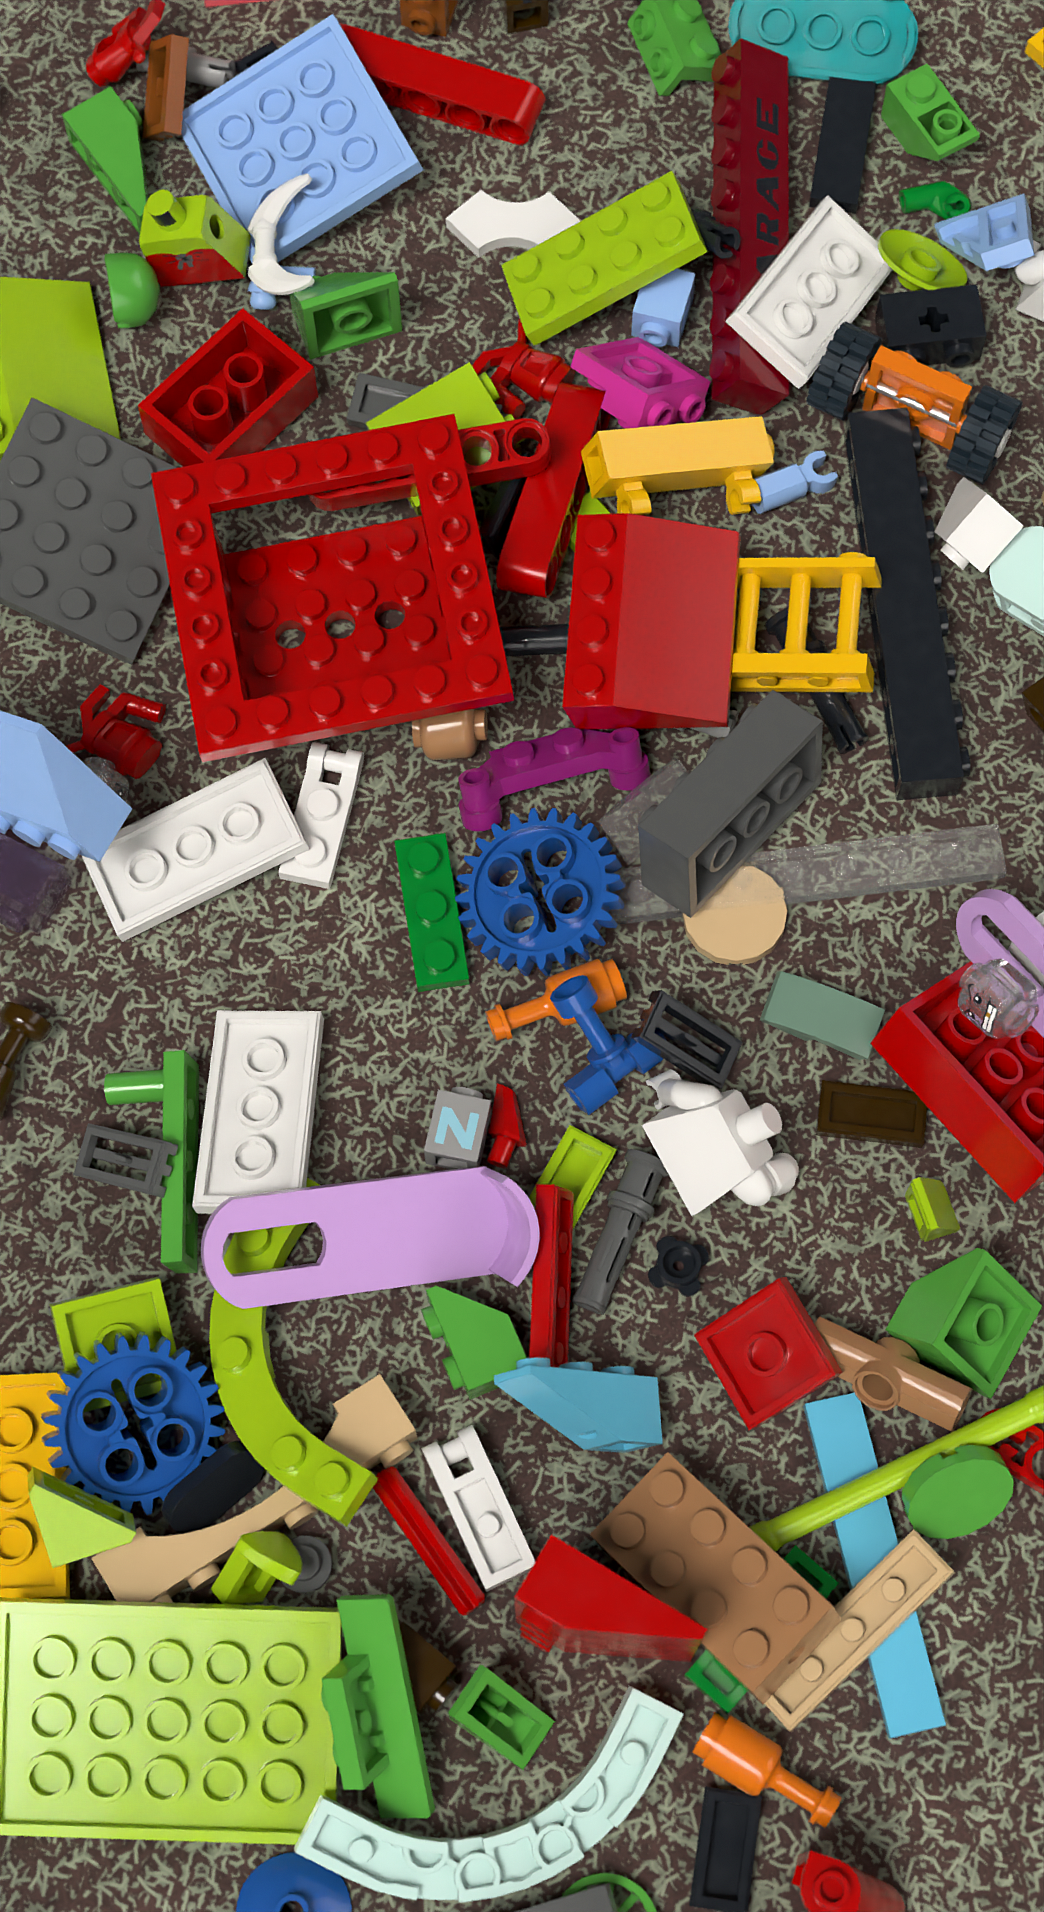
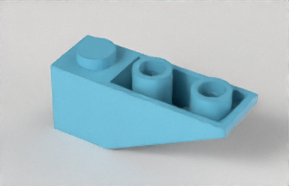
(590, 1407)

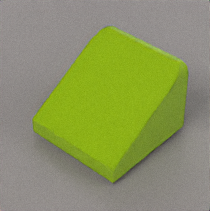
(931, 1208)

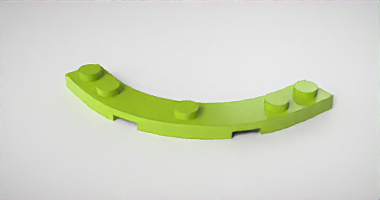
(251, 1396)

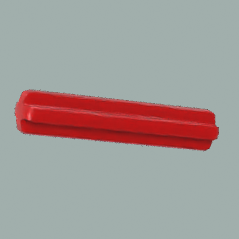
(428, 1541)

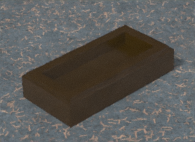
(871, 1114)

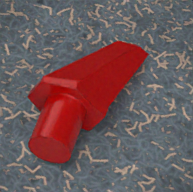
(505, 1127)

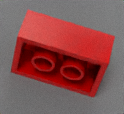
(229, 395)

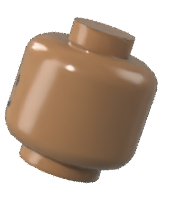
(451, 734)

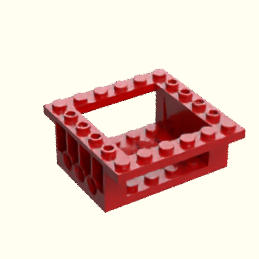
(236, 605)

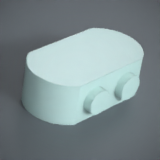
(1019, 578)

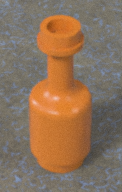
(603, 977)
(754, 1763)

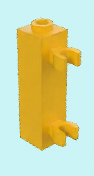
(679, 458)

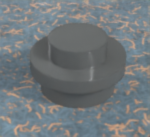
(315, 1565)

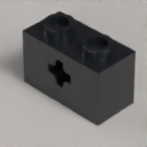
(933, 324)

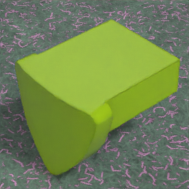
(255, 1566)

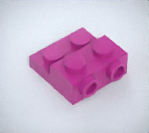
(642, 383)

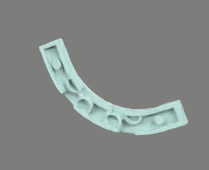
(511, 1856)

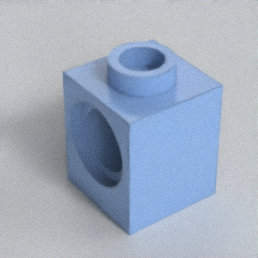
(663, 308)

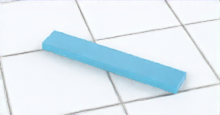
(865, 1538)

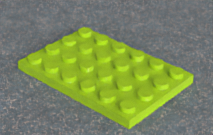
(164, 1719)

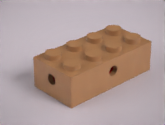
(719, 1574)

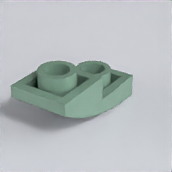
(822, 1015)

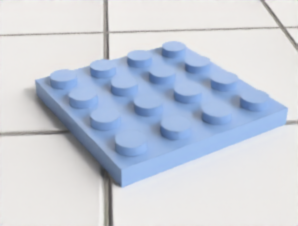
(294, 116)

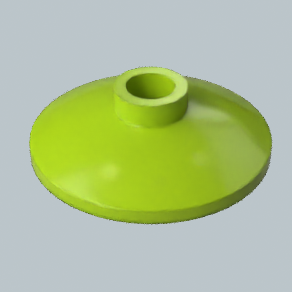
(920, 261)

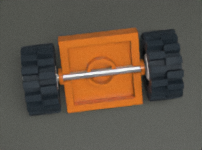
(933, 398)

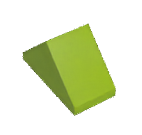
(75, 1521)

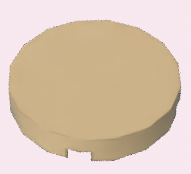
(737, 932)

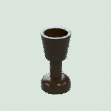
(21, 1026)

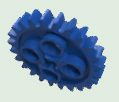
(497, 909)
(88, 1445)

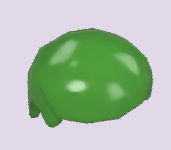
(132, 289)

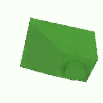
(346, 310)
(966, 1320)

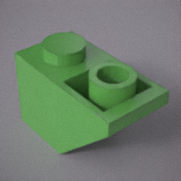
(926, 116)
(477, 1338)

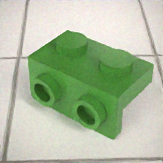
(674, 42)

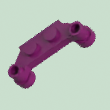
(548, 760)

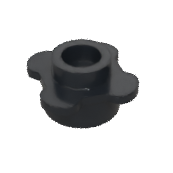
(678, 1251)

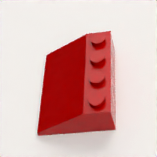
(650, 623)
(974, 1084)
(594, 1611)

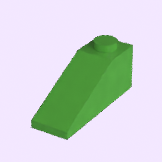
(110, 144)

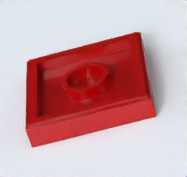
(768, 1353)

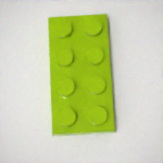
(603, 258)

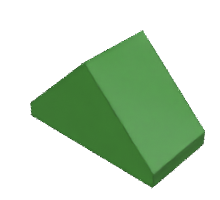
(500, 1717)

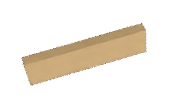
(868, 1619)

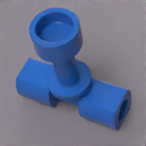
(609, 1057)

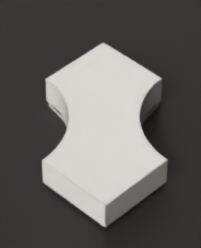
(493, 224)

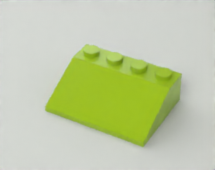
(52, 354)

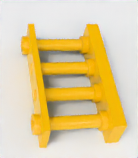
(794, 666)

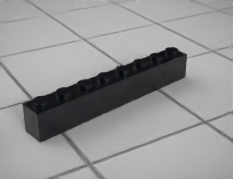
(905, 610)

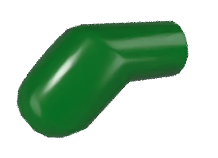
(937, 197)

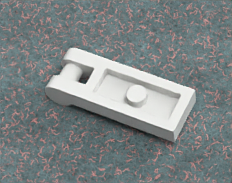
(323, 814)
(480, 1510)

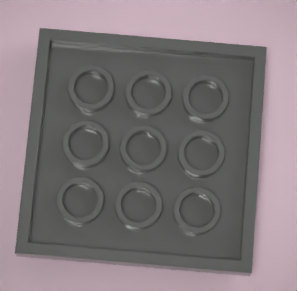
(80, 532)

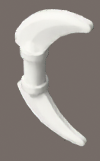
(265, 270)

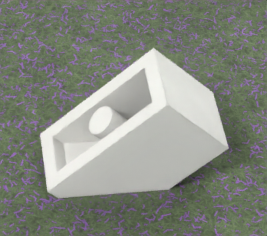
(975, 527)

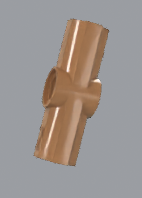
(891, 1375)

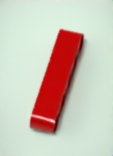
(449, 87)
(502, 465)
(549, 499)

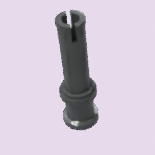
(629, 1208)

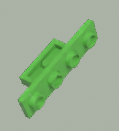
(376, 1711)

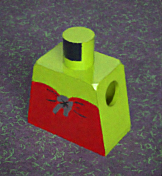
(192, 240)

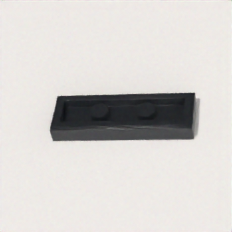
(843, 142)

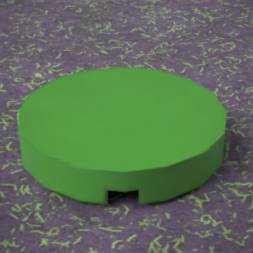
(957, 1492)

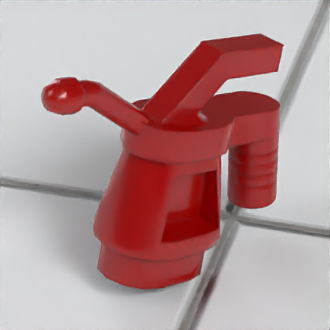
(126, 44)
(527, 368)
(113, 739)

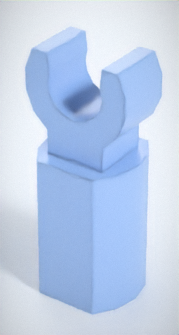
(793, 483)

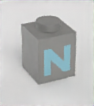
(458, 1129)

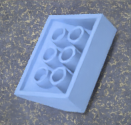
(53, 794)

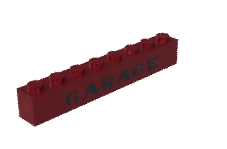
(754, 199)

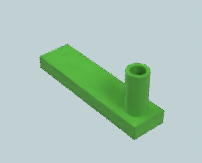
(179, 1090)

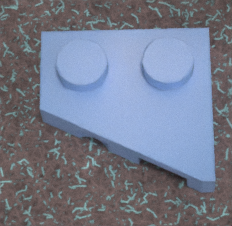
(992, 234)

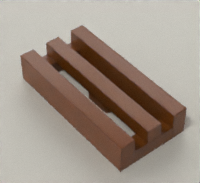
(165, 88)

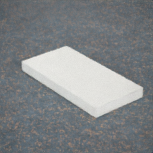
(810, 291)
(196, 849)
(258, 1105)

